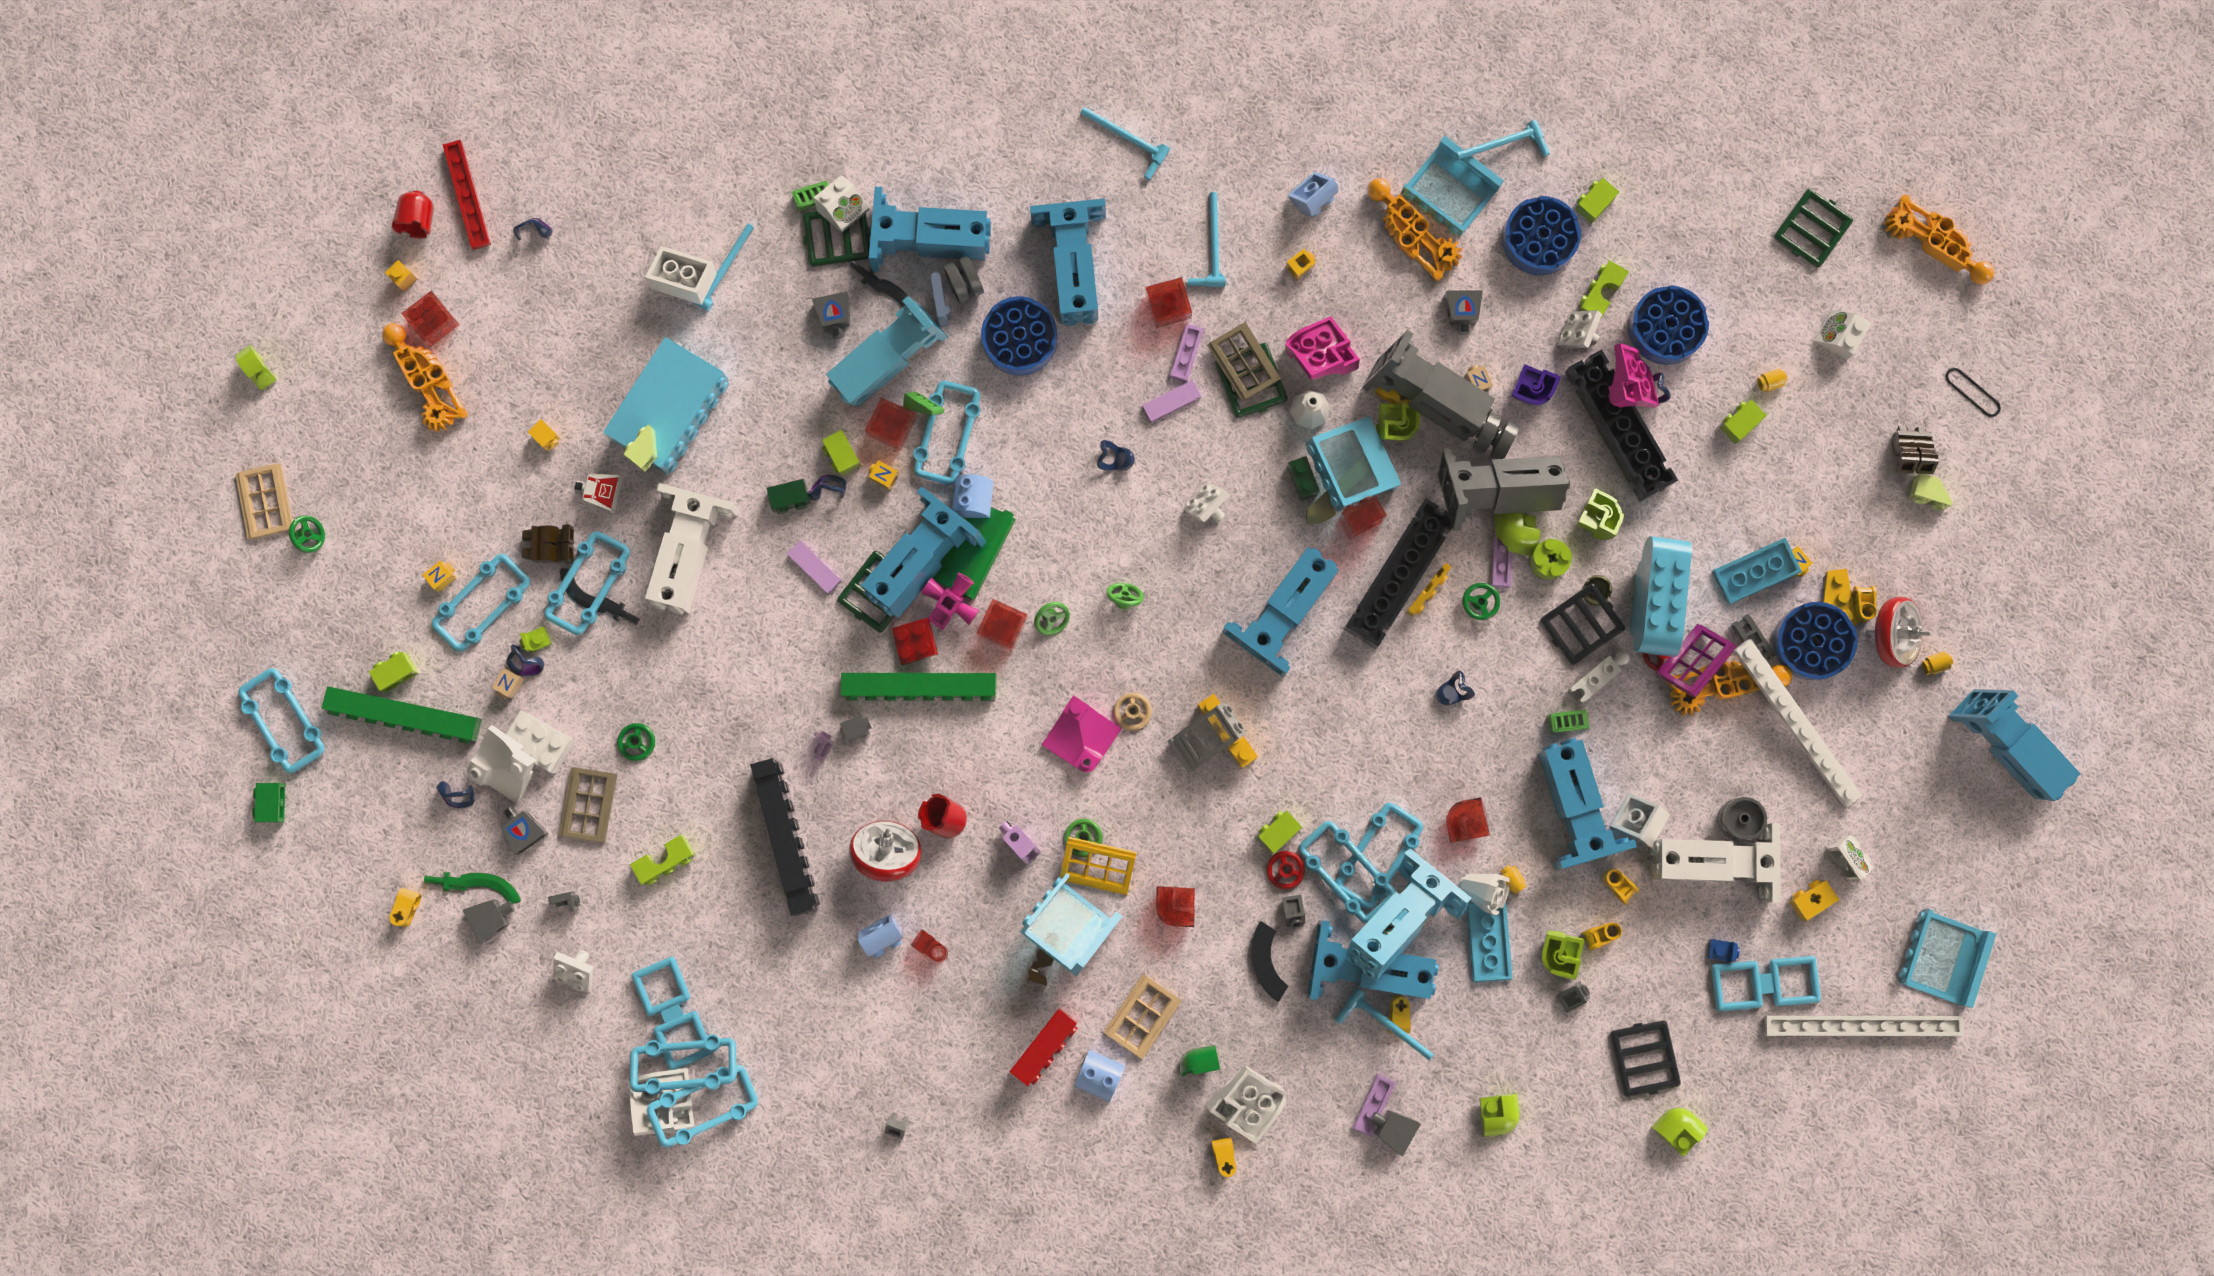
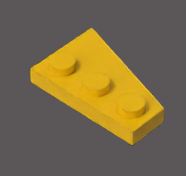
(1838, 592)

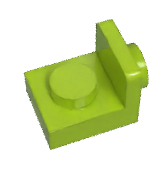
(535, 640)

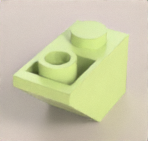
(643, 449)
(1930, 491)

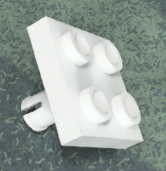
(1580, 329)
(1207, 503)
(573, 971)

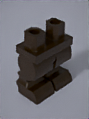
(1915, 451)
(543, 541)
(1044, 960)

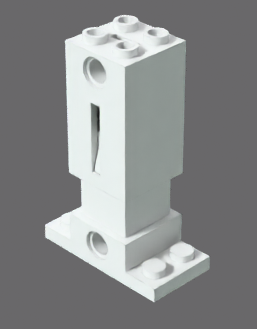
(684, 548)
(1722, 861)

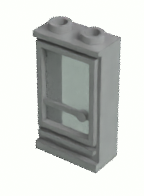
(1207, 737)

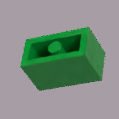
(269, 803)

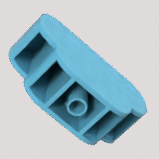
(1661, 596)

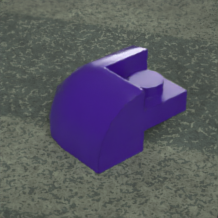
(1535, 386)

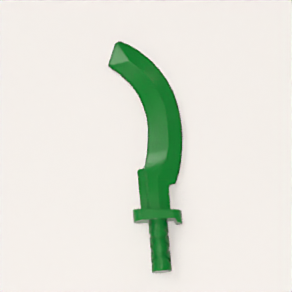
(476, 880)

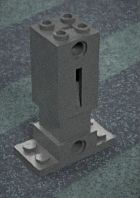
(1431, 389)
(1504, 486)

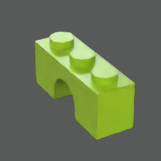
(1610, 277)
(678, 853)

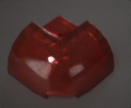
(1467, 820)
(1176, 905)

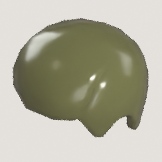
(1604, 586)

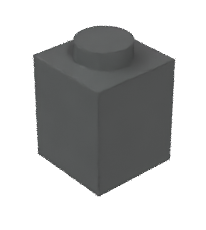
(856, 728)

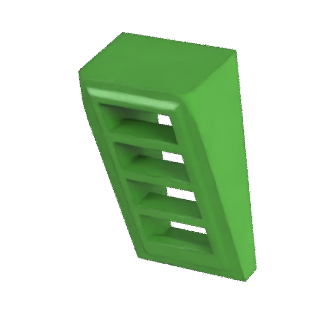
(804, 191)
(919, 403)
(1554, 726)

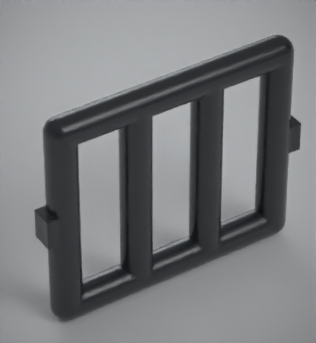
(1603, 637)
(1670, 1063)

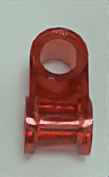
(927, 944)

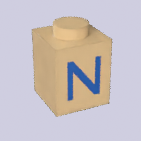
(1479, 377)
(507, 684)

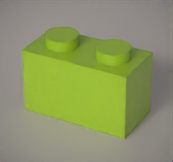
(1597, 200)
(1743, 421)
(841, 453)
(393, 671)
(1279, 831)

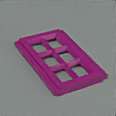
(1711, 669)

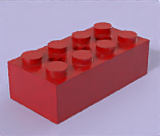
(1046, 1043)

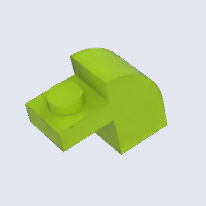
(254, 367)

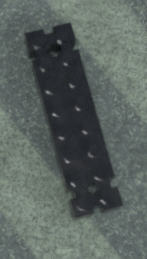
(1621, 428)
(1400, 574)
(784, 837)

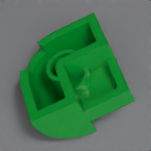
(1199, 1061)

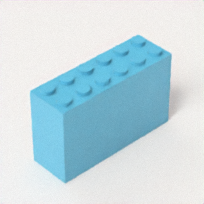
(671, 398)

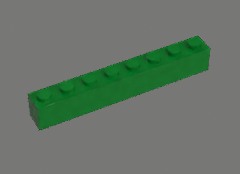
(918, 686)
(402, 714)

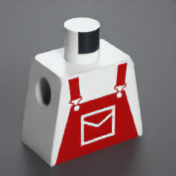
(600, 491)

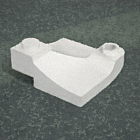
(502, 765)
(1248, 1104)
(671, 1118)

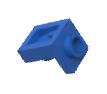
(1723, 950)

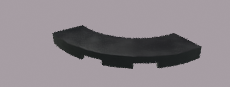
(1263, 963)

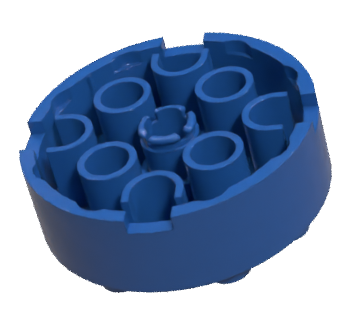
(1538, 254)
(1649, 328)
(1017, 355)
(1836, 638)

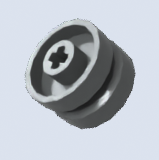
(963, 279)
(1750, 810)

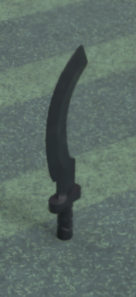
(880, 284)
(586, 601)

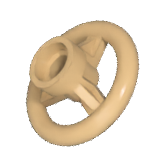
(1145, 718)

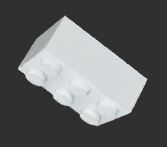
(681, 275)
(540, 741)

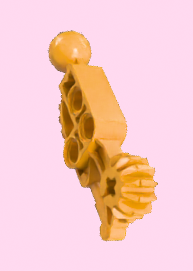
(1401, 228)
(1950, 239)
(425, 367)
(1731, 676)

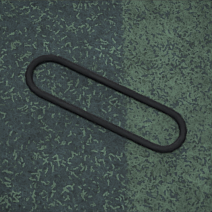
(1979, 387)

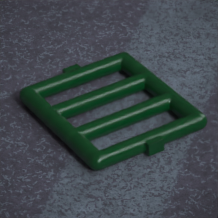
(1837, 233)
(831, 259)
(1232, 396)
(853, 585)

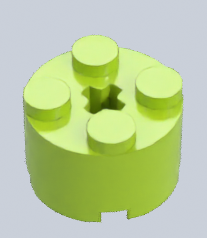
(1561, 559)

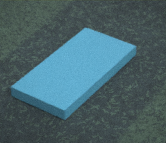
(1757, 571)
(1489, 944)

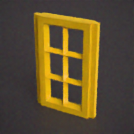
(1111, 852)

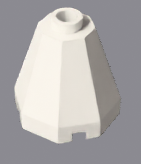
(1309, 409)
(1486, 890)

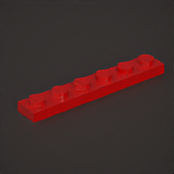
(466, 194)

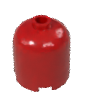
(413, 215)
(942, 816)

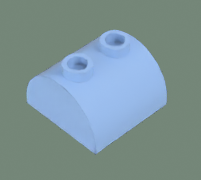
(1314, 193)
(972, 496)
(880, 935)
(1099, 1076)

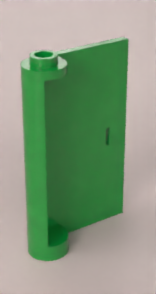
(974, 560)

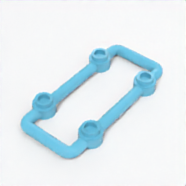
(957, 463)
(588, 615)
(474, 635)
(251, 708)
(1378, 821)
(1313, 863)
(654, 1049)
(684, 1135)

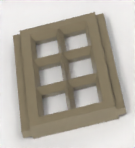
(1254, 346)
(570, 802)

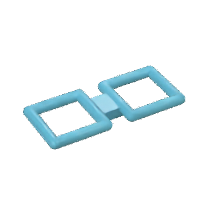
(1766, 983)
(670, 1011)

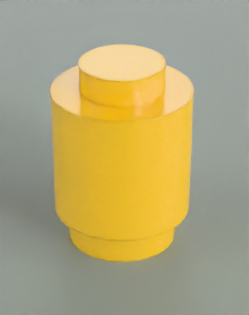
(1772, 380)
(1937, 663)
(1516, 880)

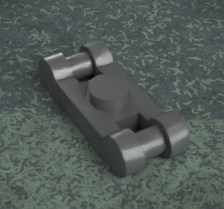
(1754, 634)

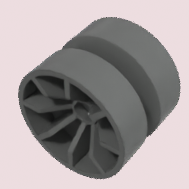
(1493, 435)

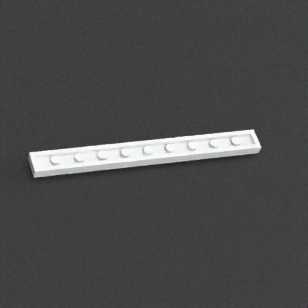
(1797, 723)
(1863, 1025)

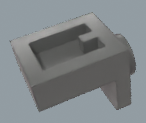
(561, 900)
(1293, 910)
(1574, 996)

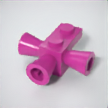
(950, 601)

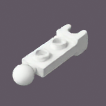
(1600, 675)

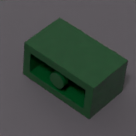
(1303, 478)
(788, 496)

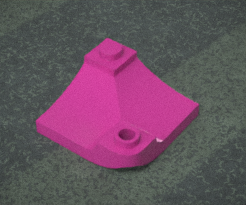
(1322, 350)
(1632, 380)
(1081, 735)

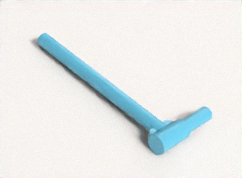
(1532, 131)
(1158, 153)
(1215, 279)
(707, 303)
(1357, 1000)

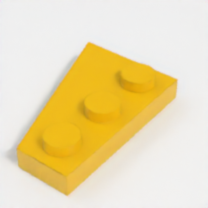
(1429, 591)

